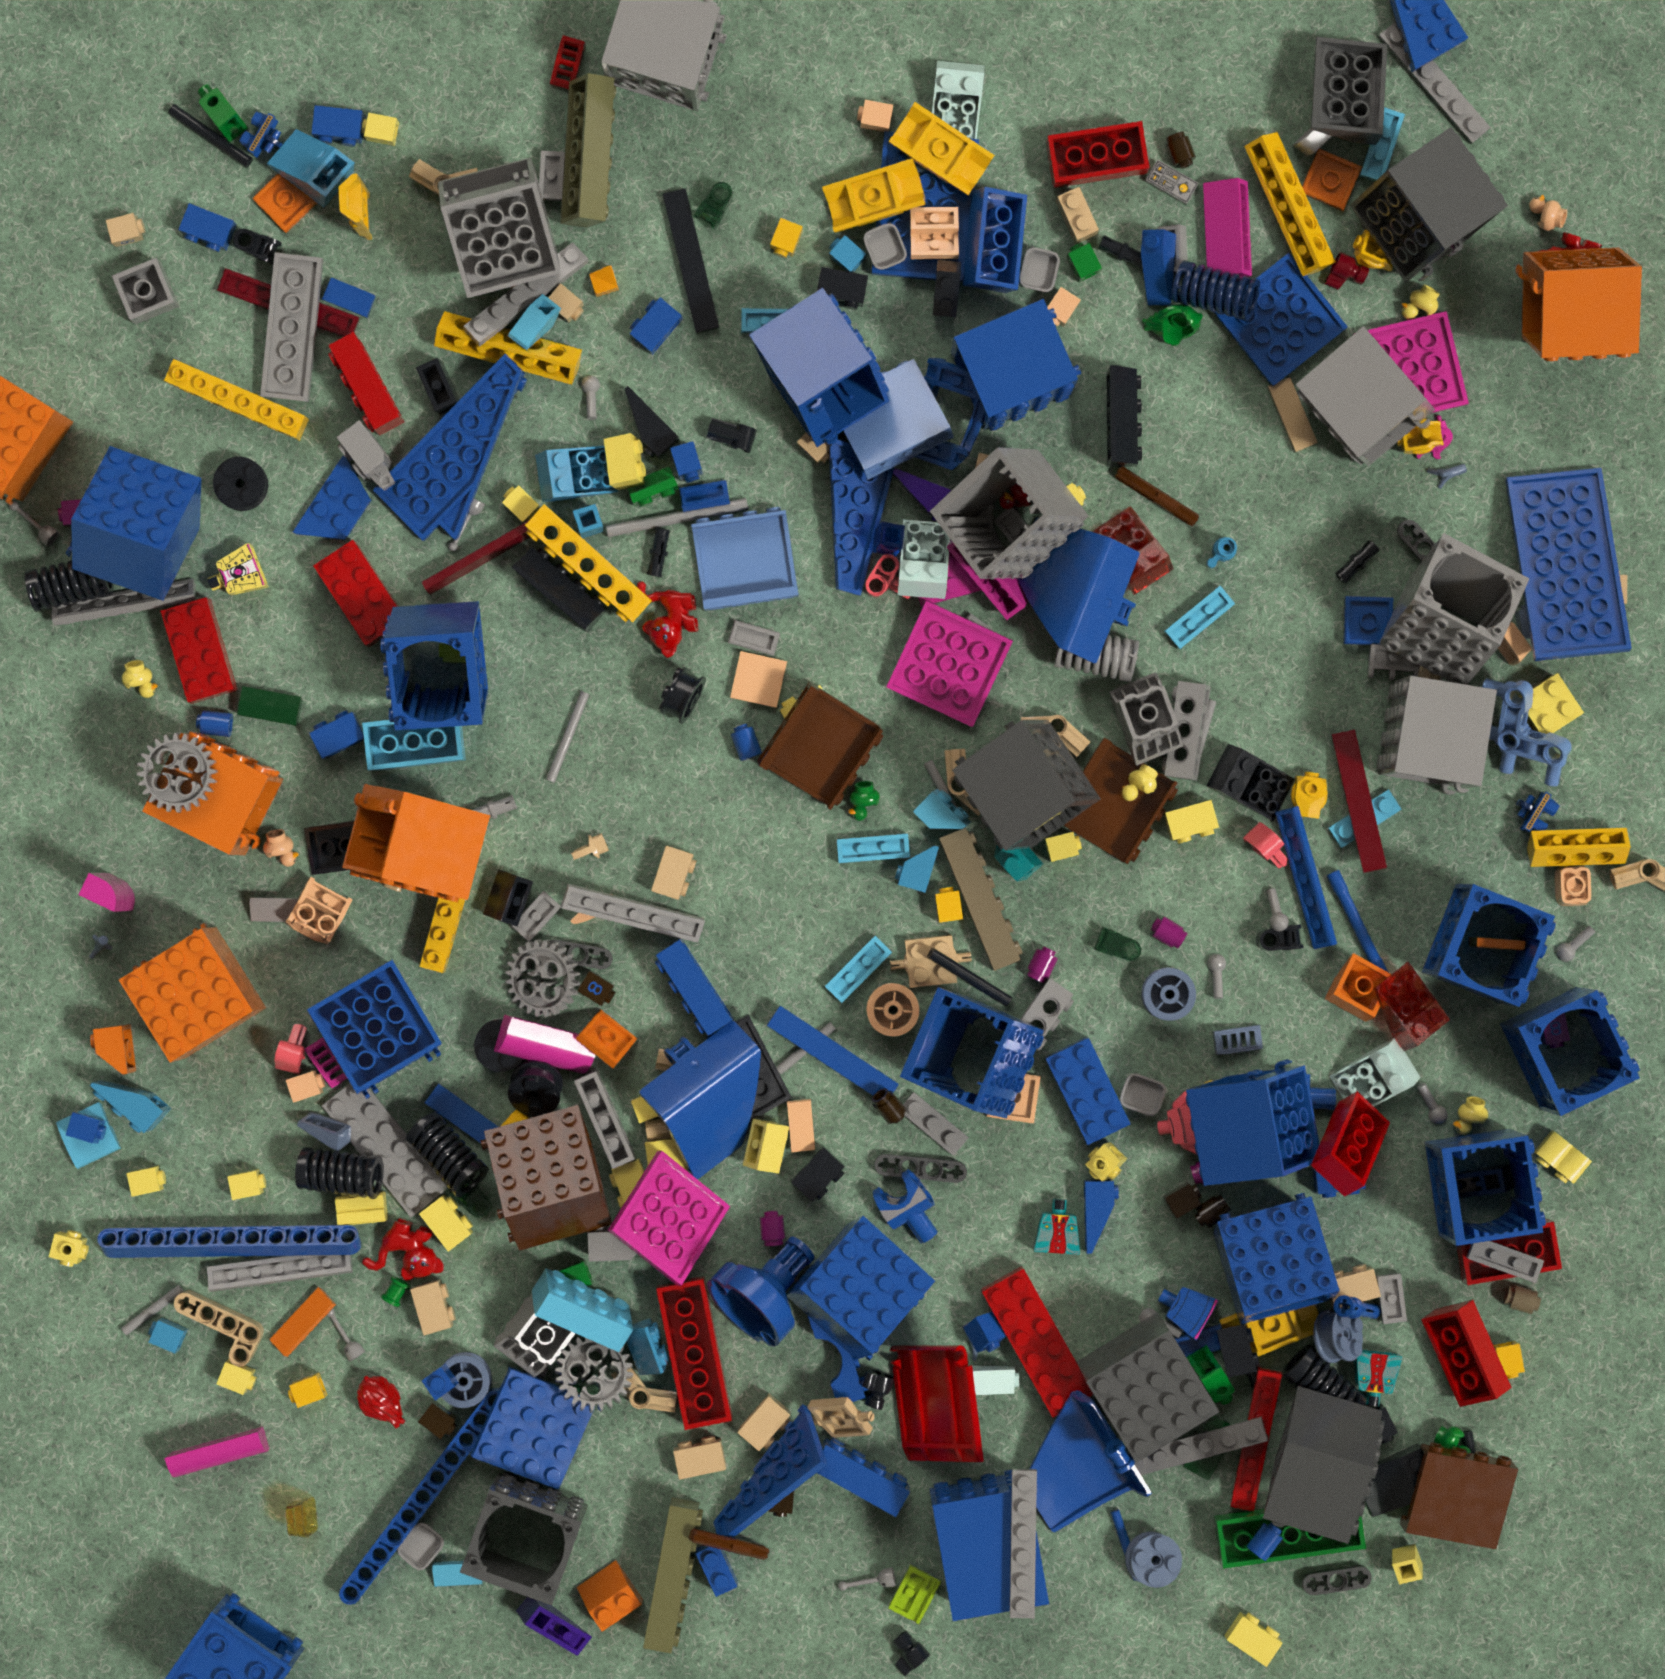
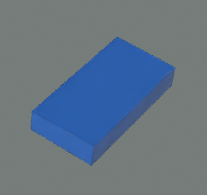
(349, 297)
(704, 495)

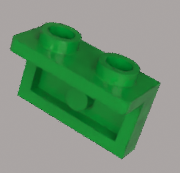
(655, 484)

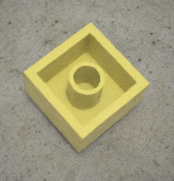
(1552, 705)

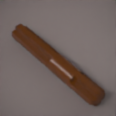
(1157, 496)
(728, 1544)

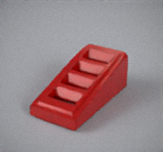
(565, 40)

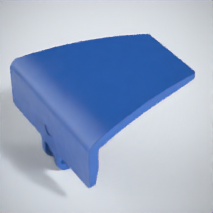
(1082, 591)
(707, 1096)
(1081, 1464)

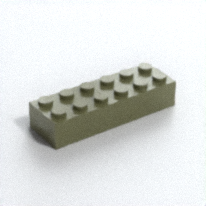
(588, 150)
(671, 1576)

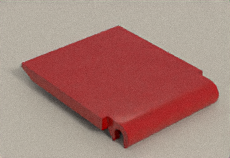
(937, 1403)

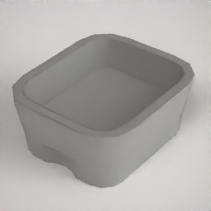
(1311, 141)
(885, 246)
(1039, 269)
(1142, 1094)
(421, 1546)

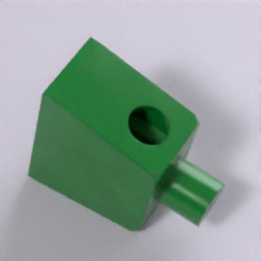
(221, 112)
(1215, 1381)

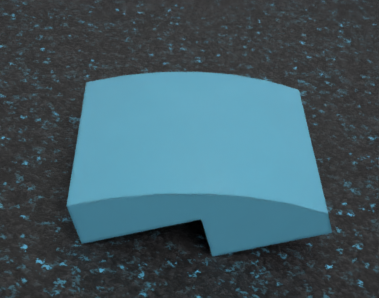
(85, 1152)

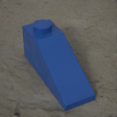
(1158, 265)
(1098, 1206)

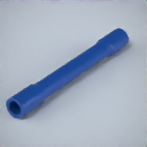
(1341, 891)

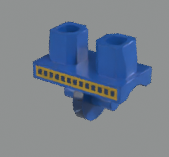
(266, 126)
(1543, 803)

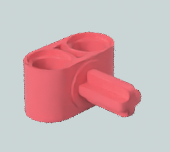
(888, 579)
(1266, 844)
(290, 1053)

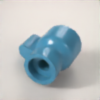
(1222, 550)

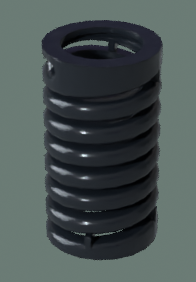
(63, 579)
(446, 1154)
(339, 1172)
(1308, 1377)

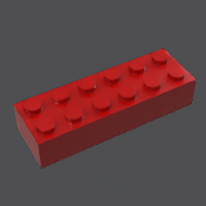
(1035, 1339)
(694, 1353)

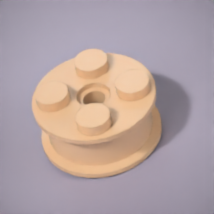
(906, 1014)

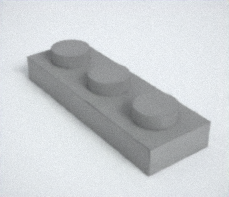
(934, 1124)
(1506, 1260)

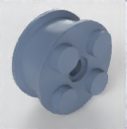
(1182, 994)
(1337, 1337)
(478, 1376)
(1166, 1561)

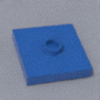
(1366, 619)

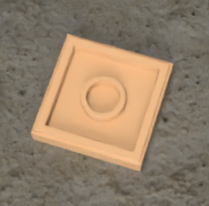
(758, 679)
(1025, 1101)

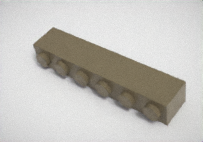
(979, 898)

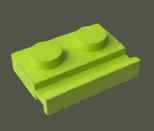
(914, 1594)

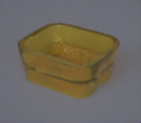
(302, 1517)

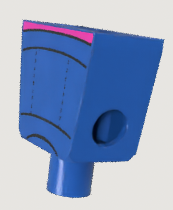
(1188, 1310)

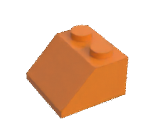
(1355, 987)
(115, 1047)
(609, 1595)

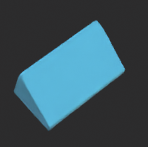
(449, 1574)

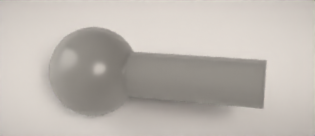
(590, 386)
(1278, 920)
(1567, 952)
(1217, 964)
(1437, 1113)
(1146, 1313)

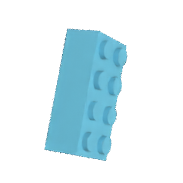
(412, 747)
(582, 1309)

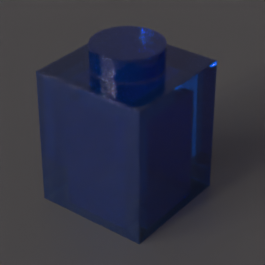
(888, 538)

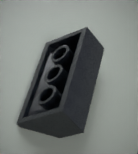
(1122, 417)
(559, 589)

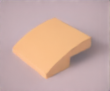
(934, 233)

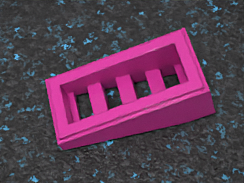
(321, 1066)

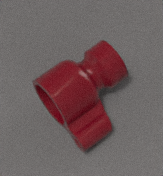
(1345, 268)

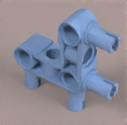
(1527, 742)

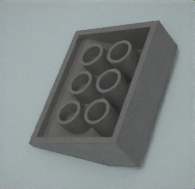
(1349, 89)

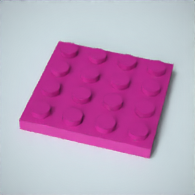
(1427, 357)
(949, 663)
(669, 1218)

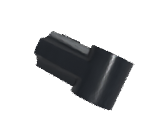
(736, 435)

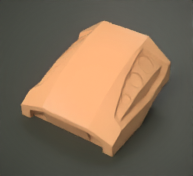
(318, 912)

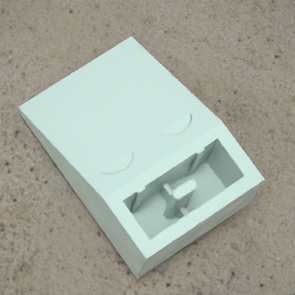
(958, 95)
(923, 560)
(1377, 1074)

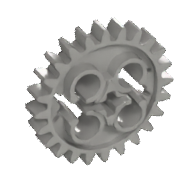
(182, 751)
(544, 956)
(608, 1388)

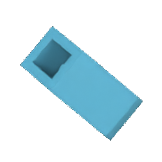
(535, 322)
(940, 813)

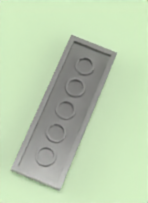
(291, 327)
(379, 1134)

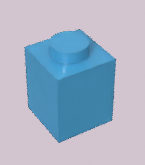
(846, 254)
(588, 521)
(167, 1335)

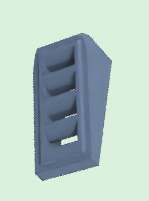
(1218, 1043)
(328, 1131)

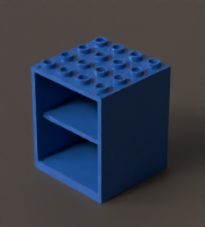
(976, 1545)

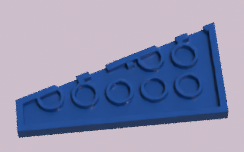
(1427, 29)
(855, 515)
(776, 1475)

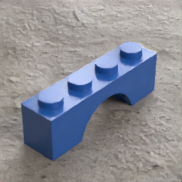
(847, 1380)

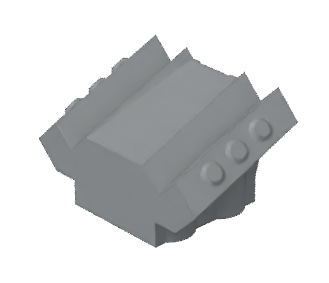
(1146, 718)
(532, 1340)

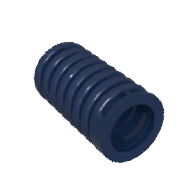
(1215, 289)

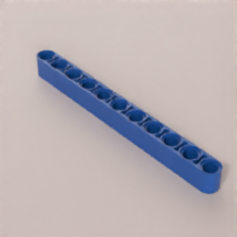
(219, 1235)
(418, 1506)

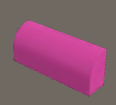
(1228, 226)
(1003, 593)
(108, 892)
(543, 1043)
(217, 1452)

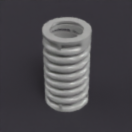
(1119, 652)

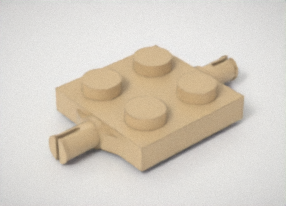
(923, 970)
(840, 1417)

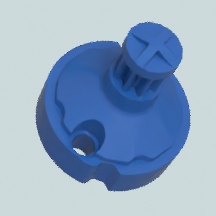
(757, 1297)

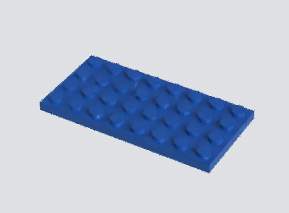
(1570, 563)

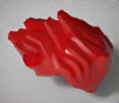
(380, 1400)

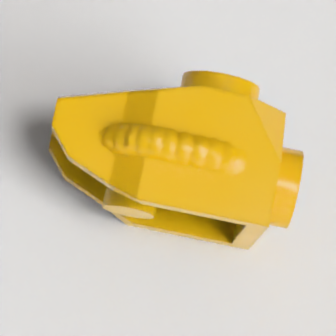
(1369, 253)
(1422, 440)
(1309, 794)

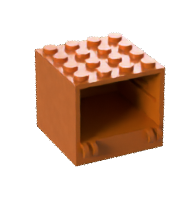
(1581, 303)
(27, 439)
(233, 809)
(415, 843)
(192, 993)

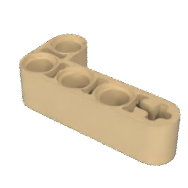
(217, 1323)

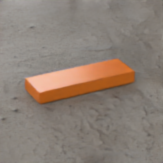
(302, 1322)

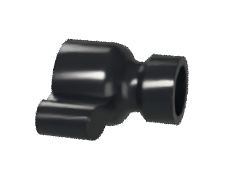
(879, 1387)
(913, 1653)

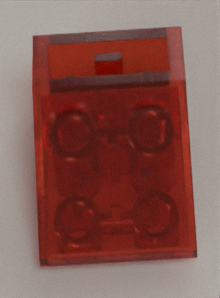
(1132, 532)
(1409, 1007)

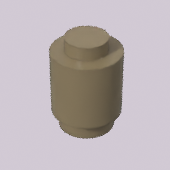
(1522, 1299)

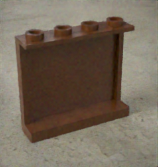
(821, 745)
(1112, 821)
(1460, 1496)

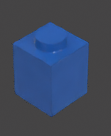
(86, 1128)
(985, 1332)
(440, 1381)

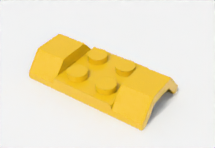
(941, 149)
(874, 195)
(354, 204)
(1277, 1330)

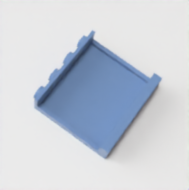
(901, 427)
(744, 559)

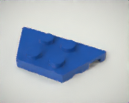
(336, 505)

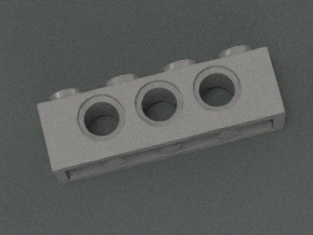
(1199, 695)
(1049, 991)
(605, 1119)

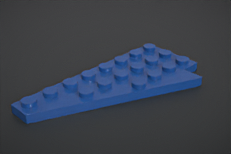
(447, 465)

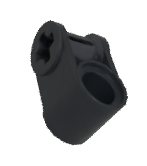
(261, 246)
(1284, 940)

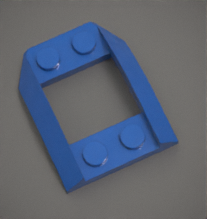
(957, 380)

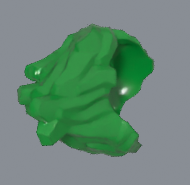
(1174, 323)

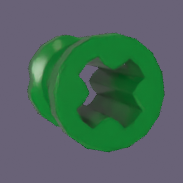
(395, 1291)

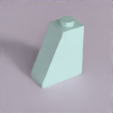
(995, 1379)

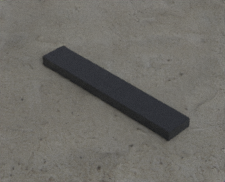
(690, 260)

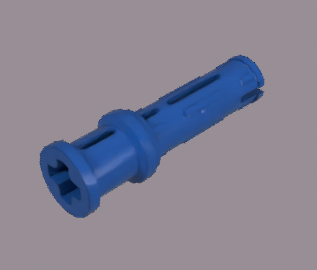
(1352, 1313)

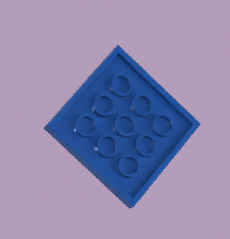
(1287, 324)
(531, 1429)

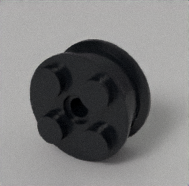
(226, 483)
(682, 694)
(484, 1048)
(535, 1088)

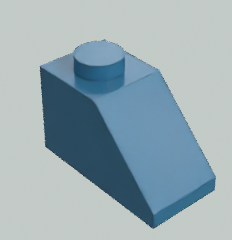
(917, 870)

